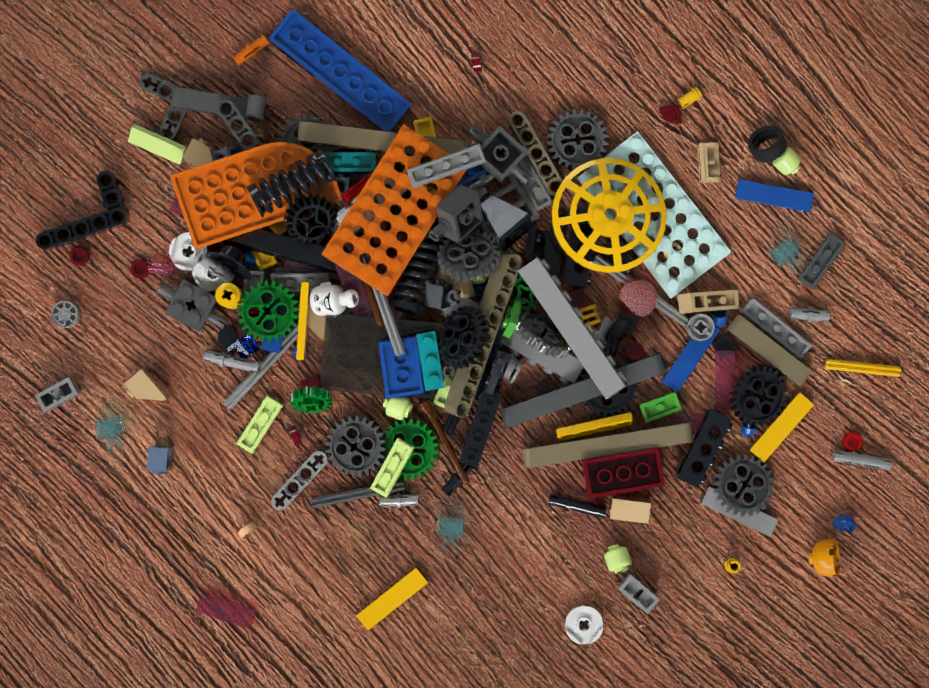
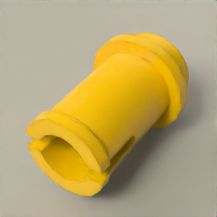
(689, 97)
(730, 561)

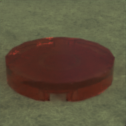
(638, 297)

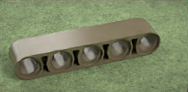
(535, 143)
(769, 350)

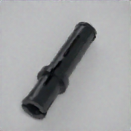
(568, 503)

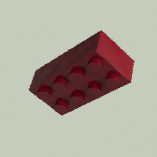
(622, 473)

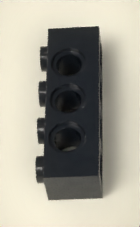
(572, 277)
(711, 419)
(480, 428)

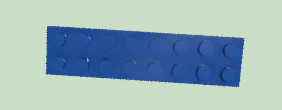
(340, 71)

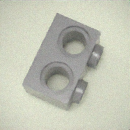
(638, 593)

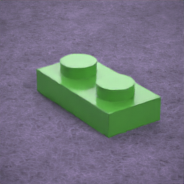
(510, 321)
(660, 406)

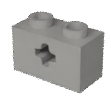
(58, 394)

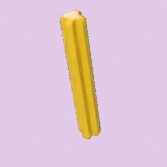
(860, 367)

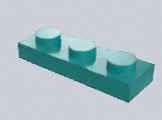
(351, 161)
(429, 360)

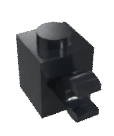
(440, 294)

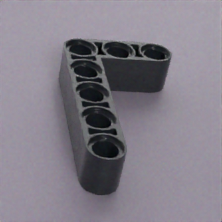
(90, 222)

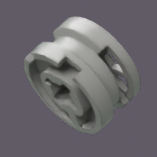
(65, 314)
(700, 327)
(514, 364)

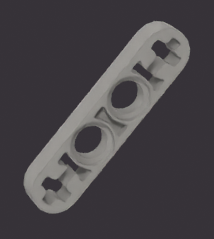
(297, 478)

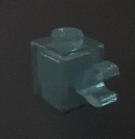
(785, 253)
(109, 430)
(451, 528)

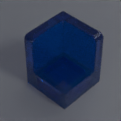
(244, 347)

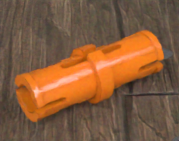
(250, 50)

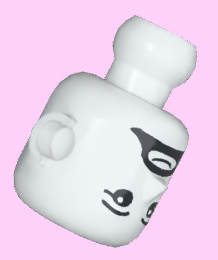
(332, 299)

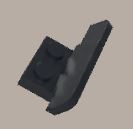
(546, 246)
(494, 368)

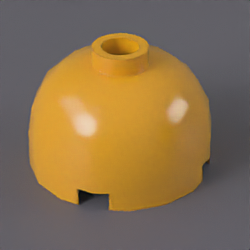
(825, 557)

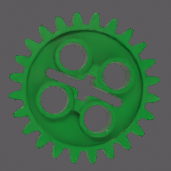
(281, 323)
(410, 432)

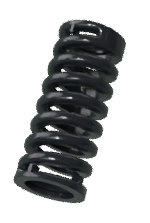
(321, 167)
(400, 302)

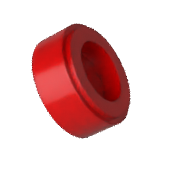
(852, 441)

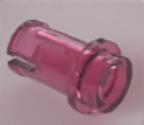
(161, 267)

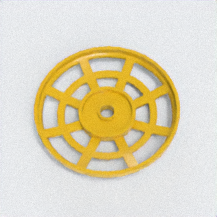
(600, 223)

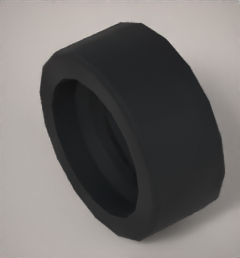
(771, 153)

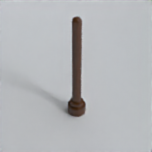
(370, 294)
(427, 409)

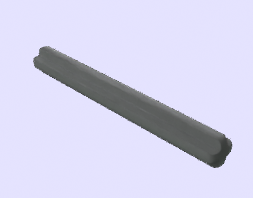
(351, 495)

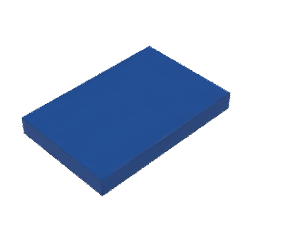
(401, 373)

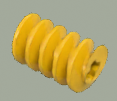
(222, 294)

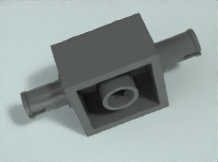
(500, 142)
(459, 213)
(181, 311)

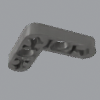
(150, 89)

